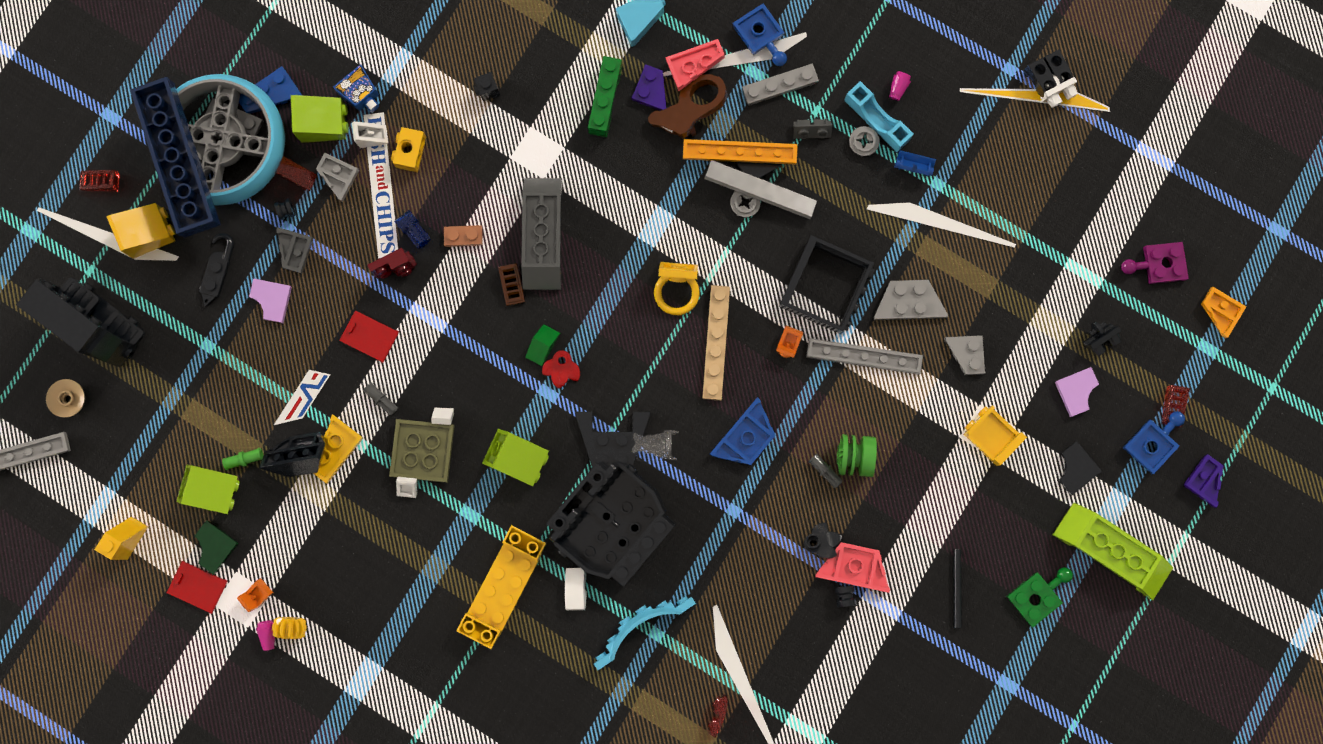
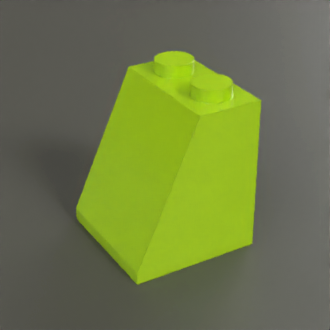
(318, 118)
(516, 457)
(207, 489)

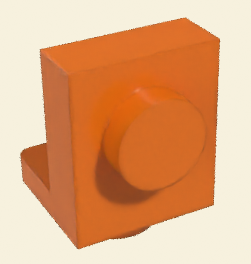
(789, 342)
(255, 595)

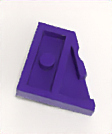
(1206, 480)

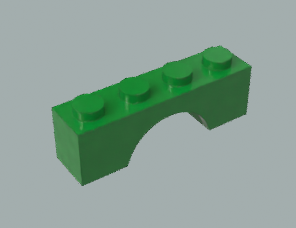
(604, 96)

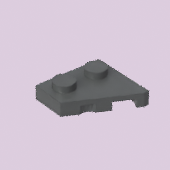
(294, 249)

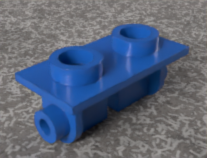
(915, 163)

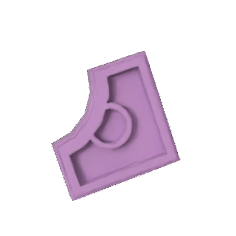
(272, 297)
(1076, 390)

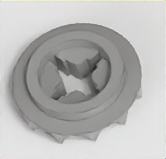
(871, 137)
(742, 211)

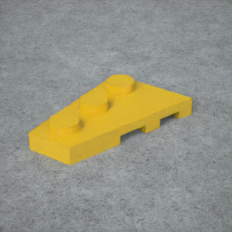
(339, 445)

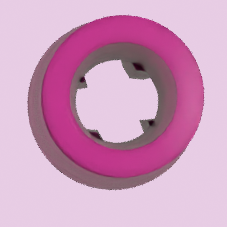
(899, 85)
(265, 634)

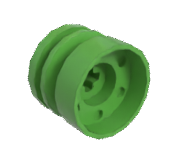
(857, 455)

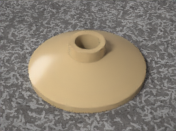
(57, 396)

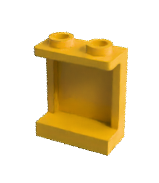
(993, 435)

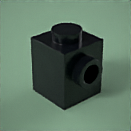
(486, 87)

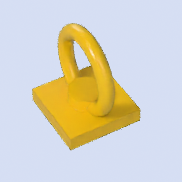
(677, 273)

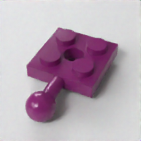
(1153, 263)

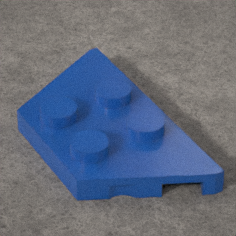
(746, 437)

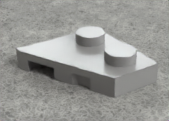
(337, 175)
(968, 353)

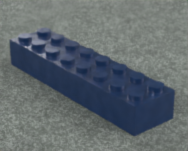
(175, 157)

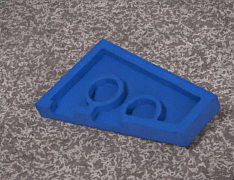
(277, 86)

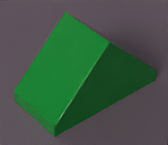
(542, 344)

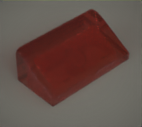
(296, 174)

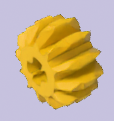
(289, 627)

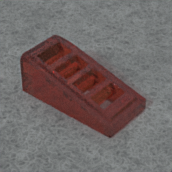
(113, 180)
(1168, 399)

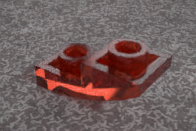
(720, 709)

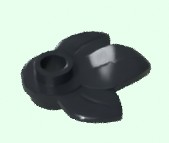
(825, 541)

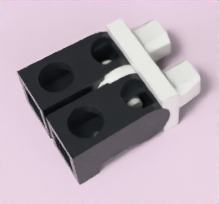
(1051, 77)

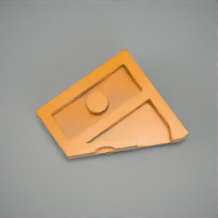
(1222, 310)

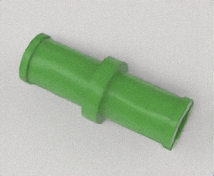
(242, 459)

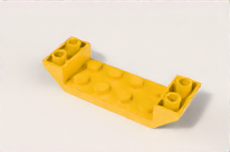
(502, 587)

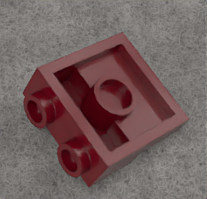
(398, 261)

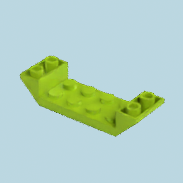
(1114, 549)

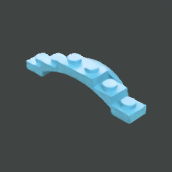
(628, 624)

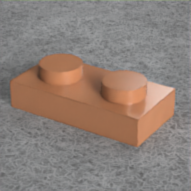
(463, 236)

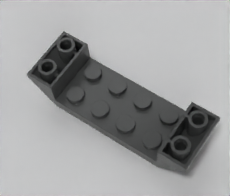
(541, 233)

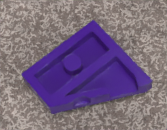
(650, 88)

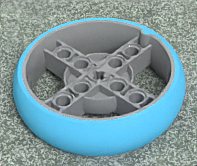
(269, 149)

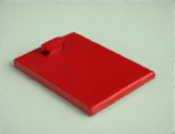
(369, 336)
(197, 587)

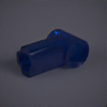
(411, 227)

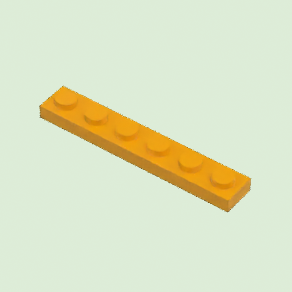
(740, 151)

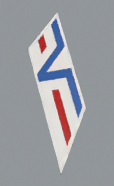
(303, 397)

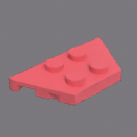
(855, 567)

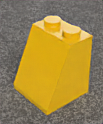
(141, 229)

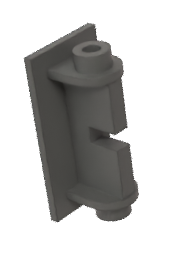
(821, 129)

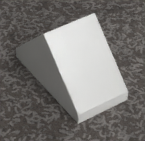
(369, 134)

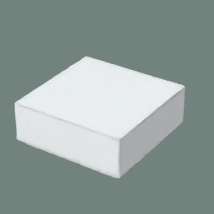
(442, 416)
(406, 487)

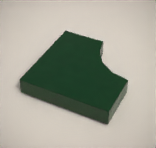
(215, 546)

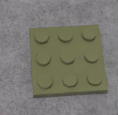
(422, 450)

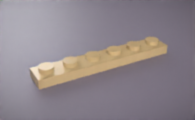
(716, 342)

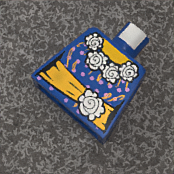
(358, 90)

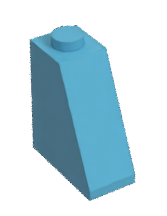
(638, 17)

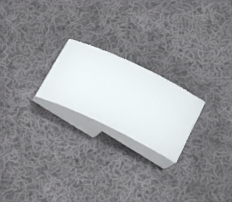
(575, 589)

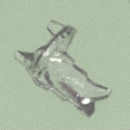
(658, 444)

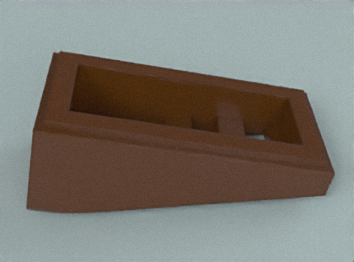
(507, 268)

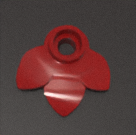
(561, 371)

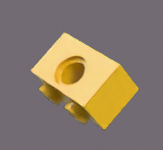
(411, 160)

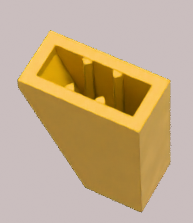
(121, 540)

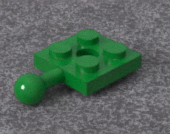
(1048, 599)

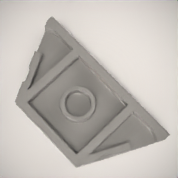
(910, 301)

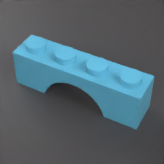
(866, 106)

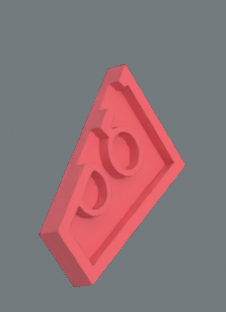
(694, 62)

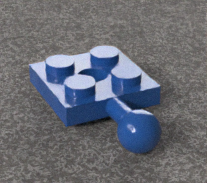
(758, 41)
(1164, 444)

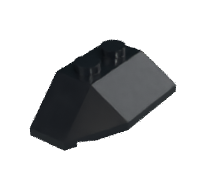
(295, 455)

